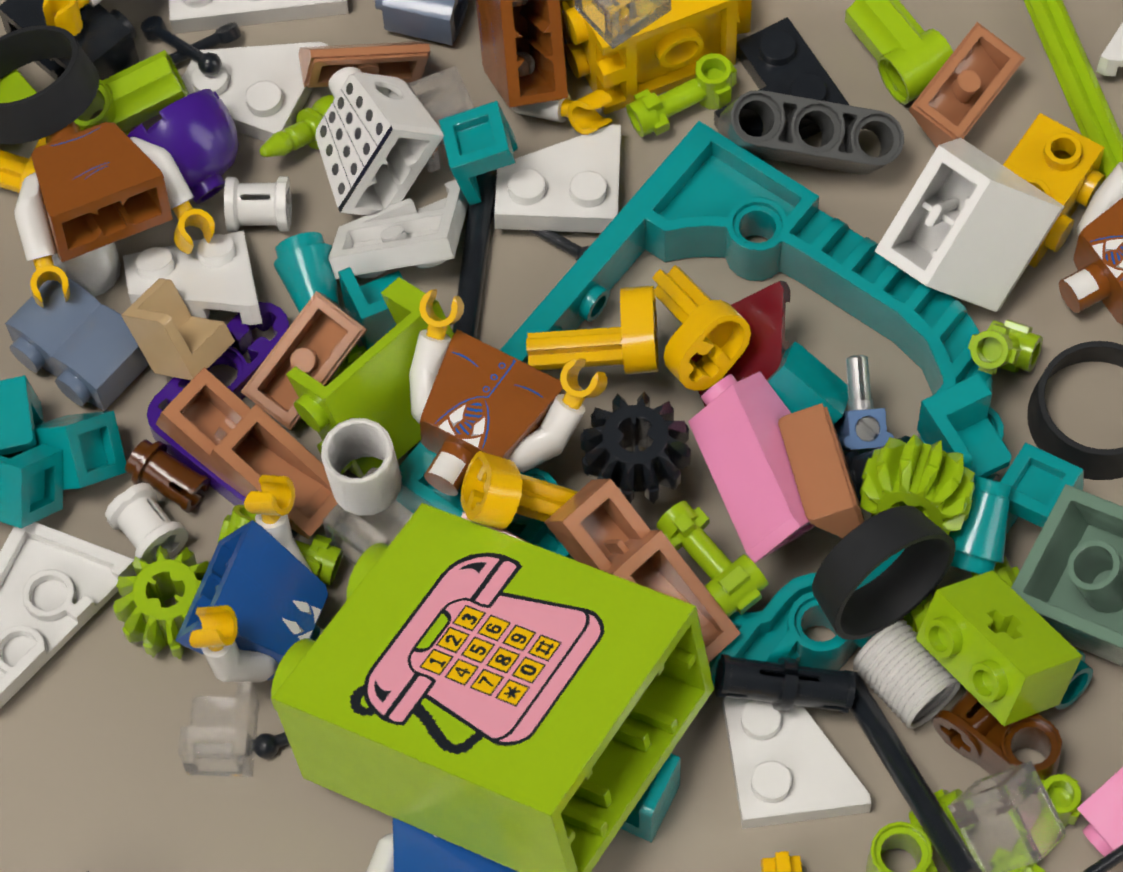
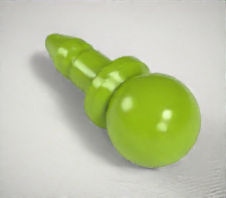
(300, 133)

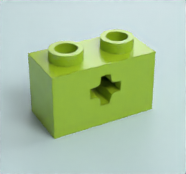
(998, 647)

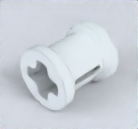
(257, 204)
(145, 522)

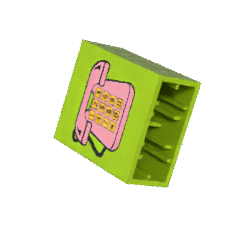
(494, 693)

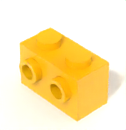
(1062, 167)

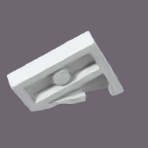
(257, 86)
(562, 186)
(787, 767)

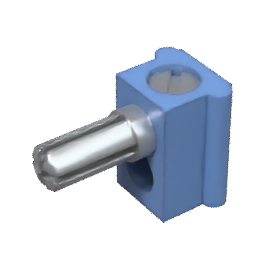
(862, 424)

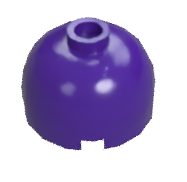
(199, 138)

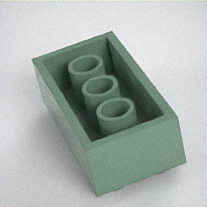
(1078, 573)

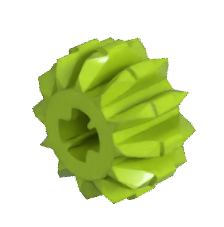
(921, 478)
(144, 598)

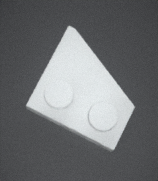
(401, 236)
(208, 278)

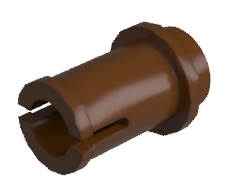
(166, 474)

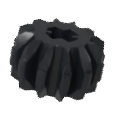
(636, 427)

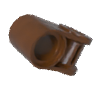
(983, 739)

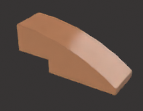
(243, 445)
(609, 534)

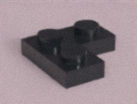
(785, 65)

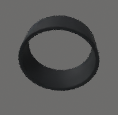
(60, 101)
(1097, 463)
(898, 588)

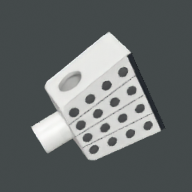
(373, 140)

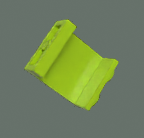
(375, 383)

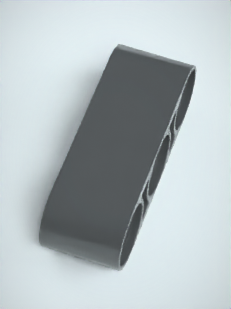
(837, 122)

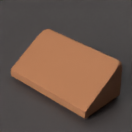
(394, 59)
(965, 86)
(313, 343)
(821, 470)

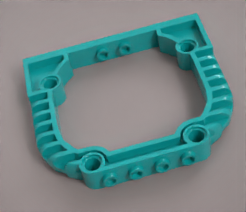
(705, 206)

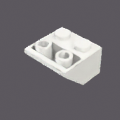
(969, 226)

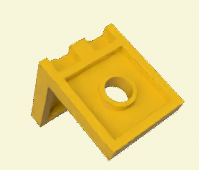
(656, 56)

